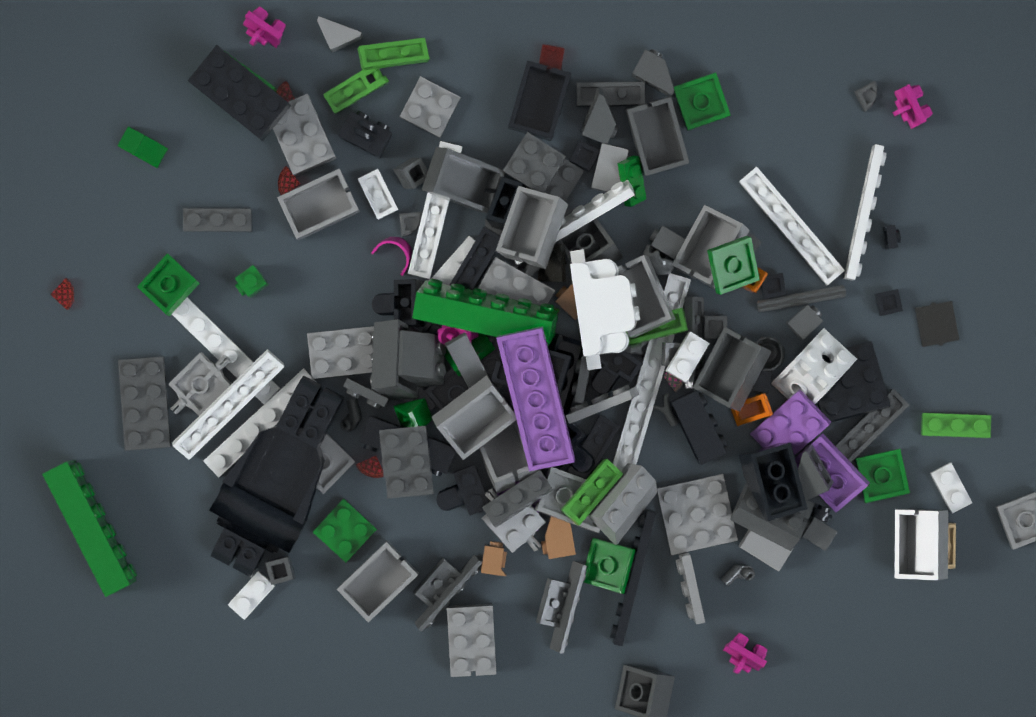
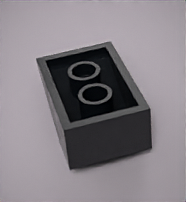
(774, 480)

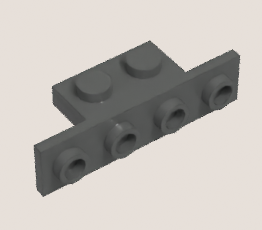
(441, 586)
(560, 603)

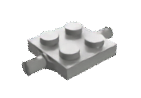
(200, 384)
(518, 528)

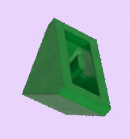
(142, 147)
(413, 413)

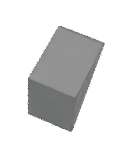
(338, 35)

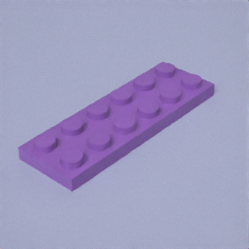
(535, 398)

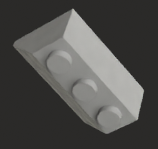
(624, 502)

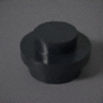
(821, 513)

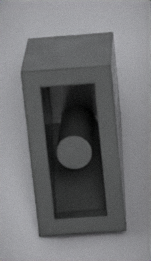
(654, 72)
(600, 120)
(813, 474)

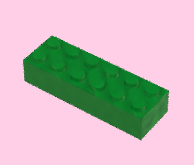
(481, 311)
(89, 527)

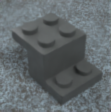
(543, 168)
(406, 462)

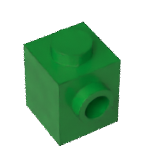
(251, 282)

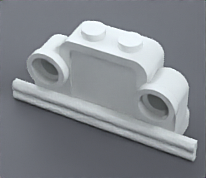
(602, 306)

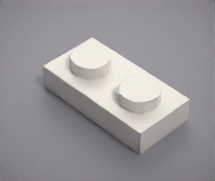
(377, 194)
(687, 357)
(951, 487)
(251, 595)

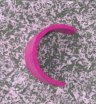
(403, 244)

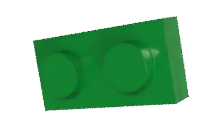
(631, 170)

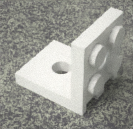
(812, 371)

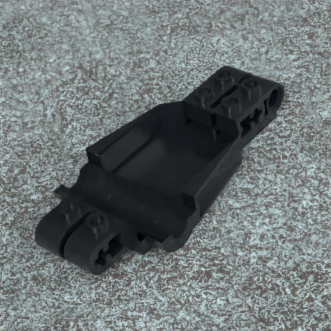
(275, 481)

